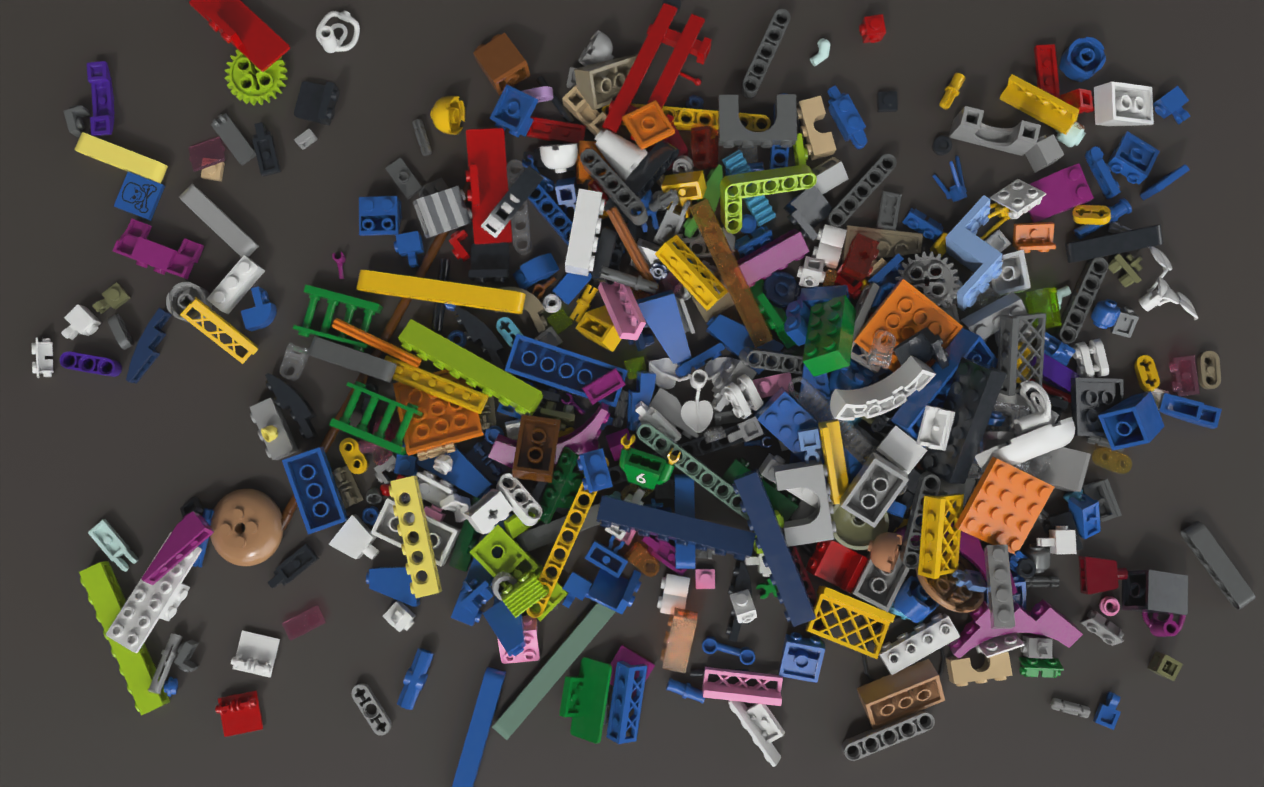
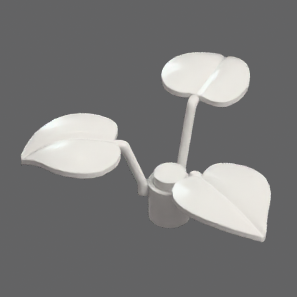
(1155, 297)
(693, 413)

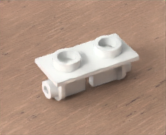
(43, 365)

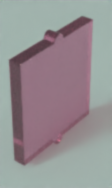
(207, 154)

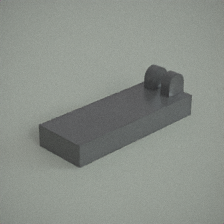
(233, 139)

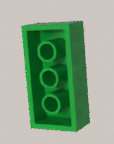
(829, 336)

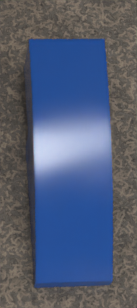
(644, 391)
(1190, 411)

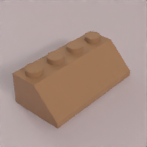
(901, 694)

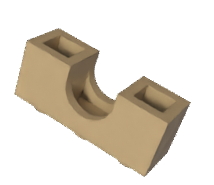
(583, 112)
(818, 144)
(995, 667)

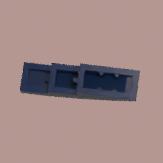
(145, 350)

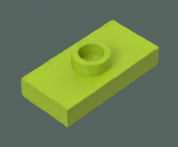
(800, 152)
(515, 526)

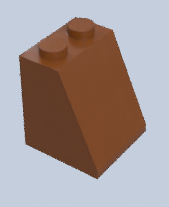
(502, 62)

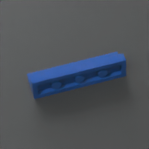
(622, 703)

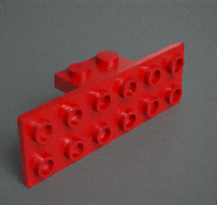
(243, 30)
(487, 180)

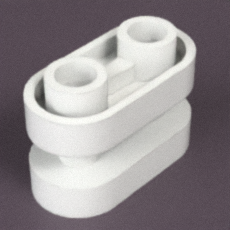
(1082, 355)
(734, 394)

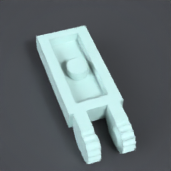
(112, 544)

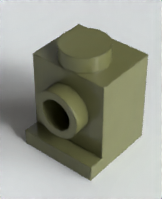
(1164, 666)

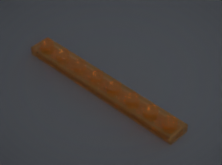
(731, 273)

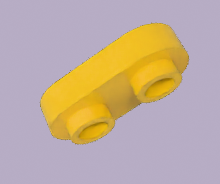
(353, 455)

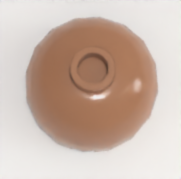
(885, 550)

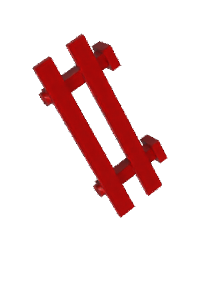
(659, 32)

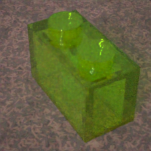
(1044, 301)

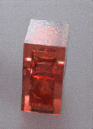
(704, 147)
(854, 265)

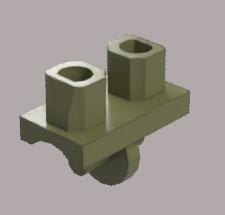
(1130, 276)
(567, 416)

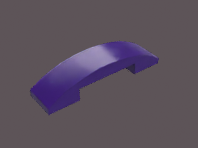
(102, 98)

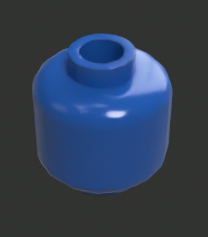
(1105, 313)

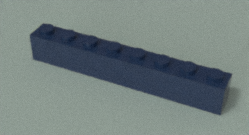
(675, 527)
(774, 546)

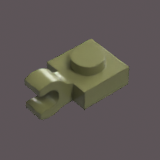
(113, 297)

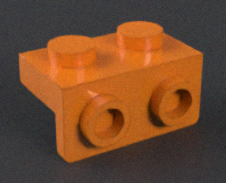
(1033, 236)

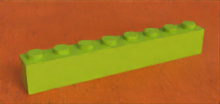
(470, 368)
(138, 667)

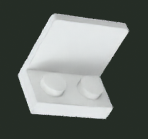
(433, 489)

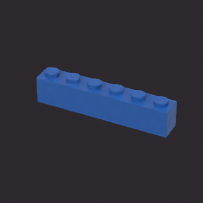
(480, 574)

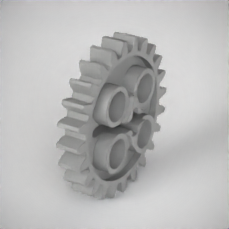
(925, 265)

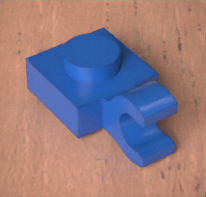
(1108, 714)

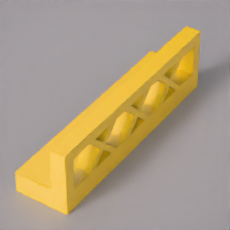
(1039, 104)
(689, 273)
(223, 325)
(834, 458)

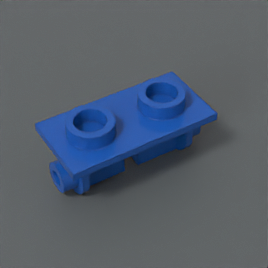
(930, 229)
(760, 238)

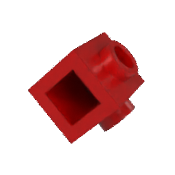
(872, 28)

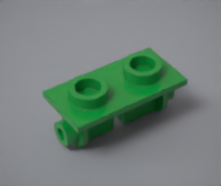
(1048, 667)

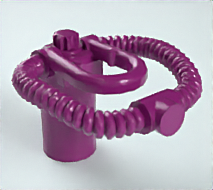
(1163, 628)

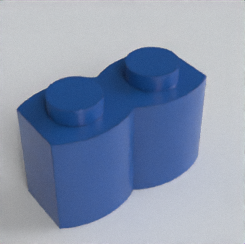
(797, 321)

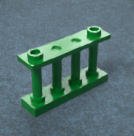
(333, 300)
(361, 429)

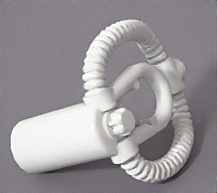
(326, 34)
(1038, 418)

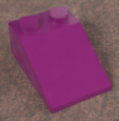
(1063, 192)

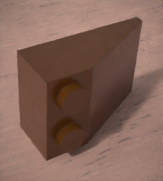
(536, 448)

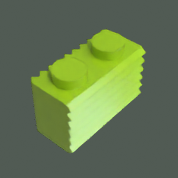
(523, 593)

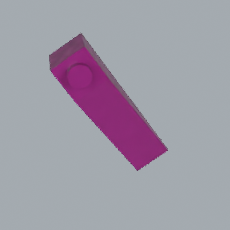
(181, 542)

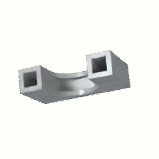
(1015, 140)
(818, 525)

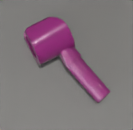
(339, 264)
(571, 402)

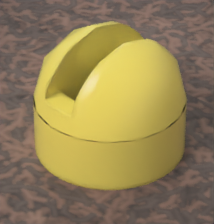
(269, 433)

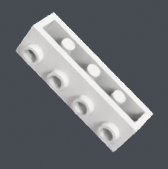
(805, 494)
(919, 643)

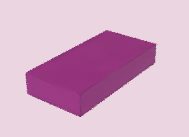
(604, 386)

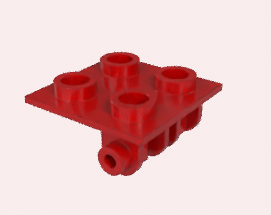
(240, 713)

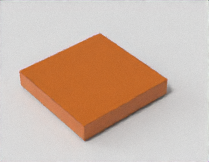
(648, 125)

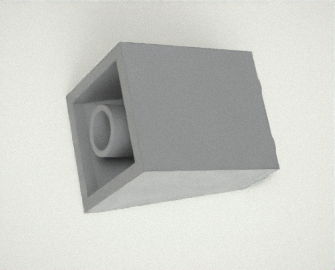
(1066, 469)

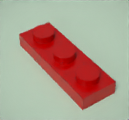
(1047, 69)
(556, 131)

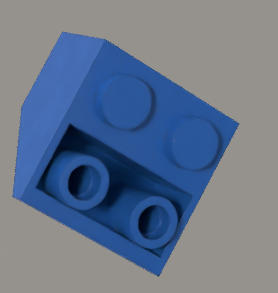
(379, 215)

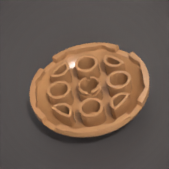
(261, 522)
(950, 595)

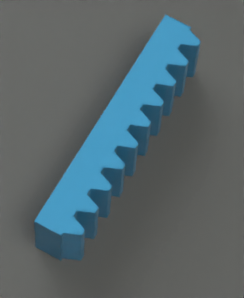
(757, 205)

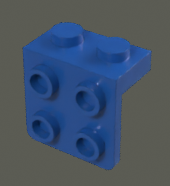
(613, 591)

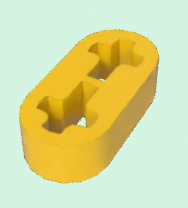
(1091, 214)
(1148, 373)

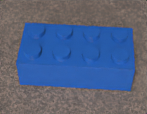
(315, 490)

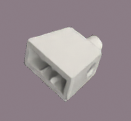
(355, 539)

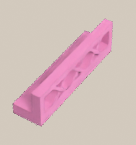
(623, 310)
(742, 693)

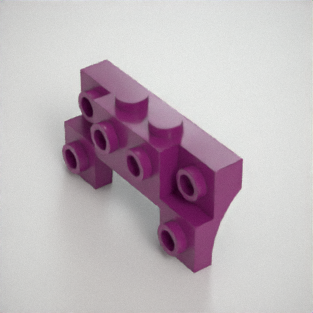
(163, 259)

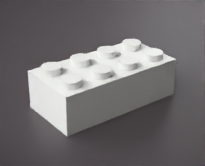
(583, 232)
(442, 534)

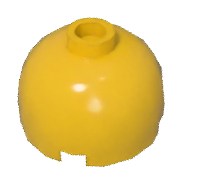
(448, 114)

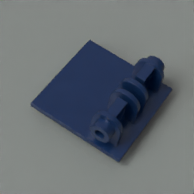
(479, 457)

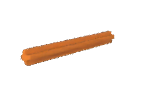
(376, 342)

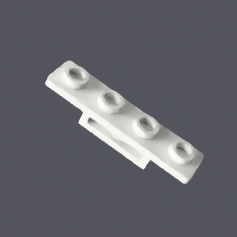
(761, 726)

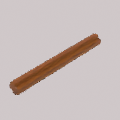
(630, 244)

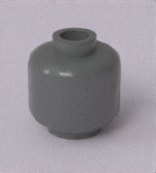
(1039, 555)

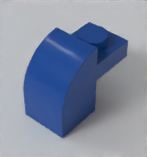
(535, 270)
(262, 314)

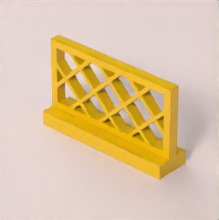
(932, 535)
(859, 608)

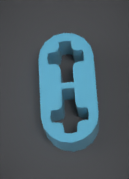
(507, 336)

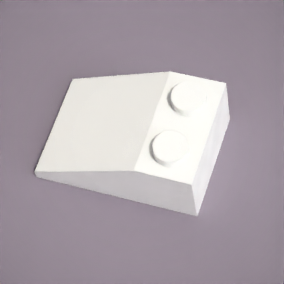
(1123, 104)

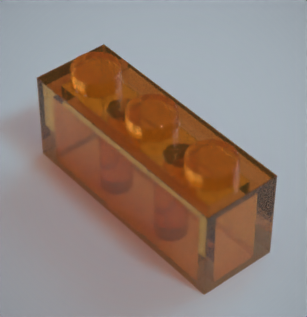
(679, 640)

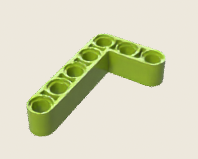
(759, 188)

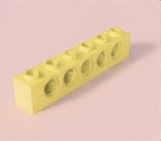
(428, 564)

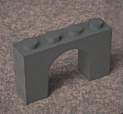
(732, 132)

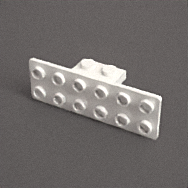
(151, 603)

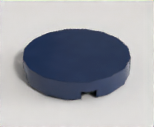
(781, 289)

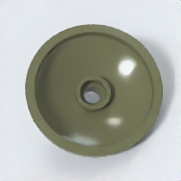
(854, 532)

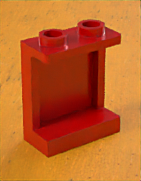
(837, 564)

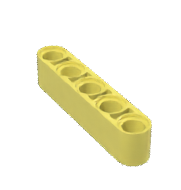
(121, 157)

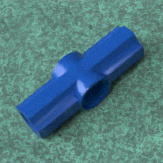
(415, 678)

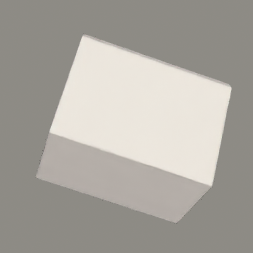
(1013, 276)
(901, 449)

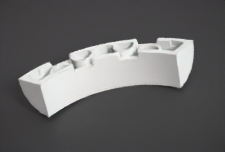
(883, 395)
(1030, 444)

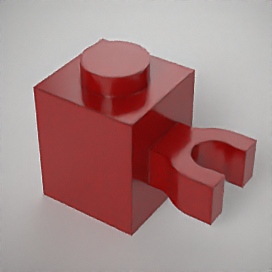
(1079, 99)

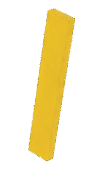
(439, 386)

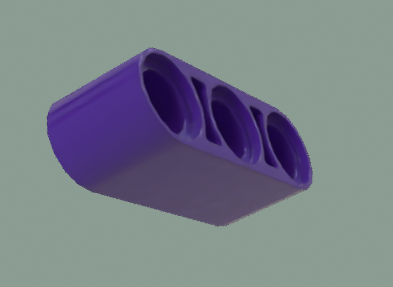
(82, 364)
(1056, 373)

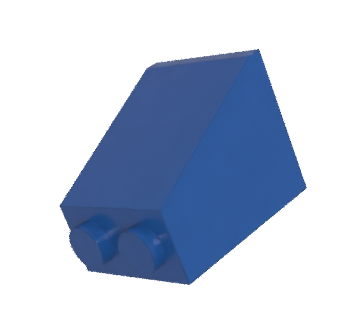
(1132, 421)

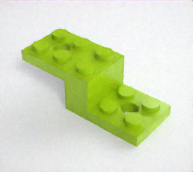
(513, 561)

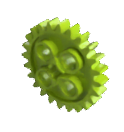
(239, 78)

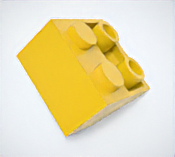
(599, 328)

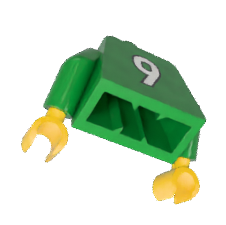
(645, 468)

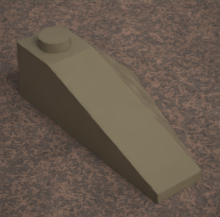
(603, 80)

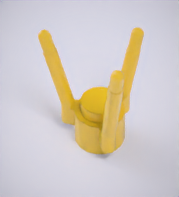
(1002, 212)

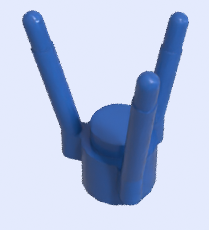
(957, 191)

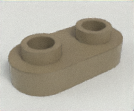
(1209, 370)

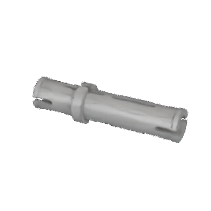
(156, 685)

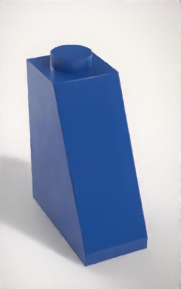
(816, 295)
(392, 583)
(507, 628)

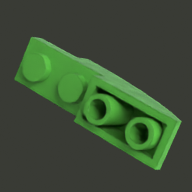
(712, 194)

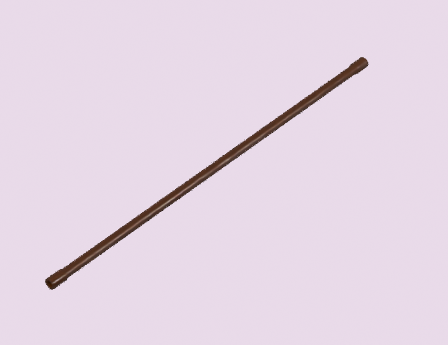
(287, 513)

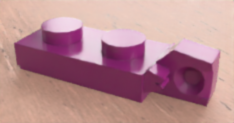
(663, 552)

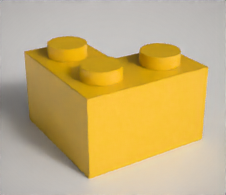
(688, 186)

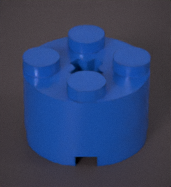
(1082, 59)
(850, 377)
(914, 600)

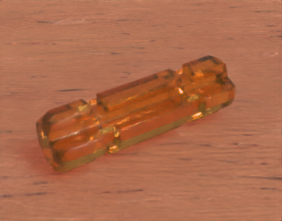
(830, 278)

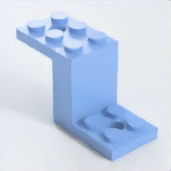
(974, 253)

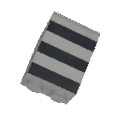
(442, 211)

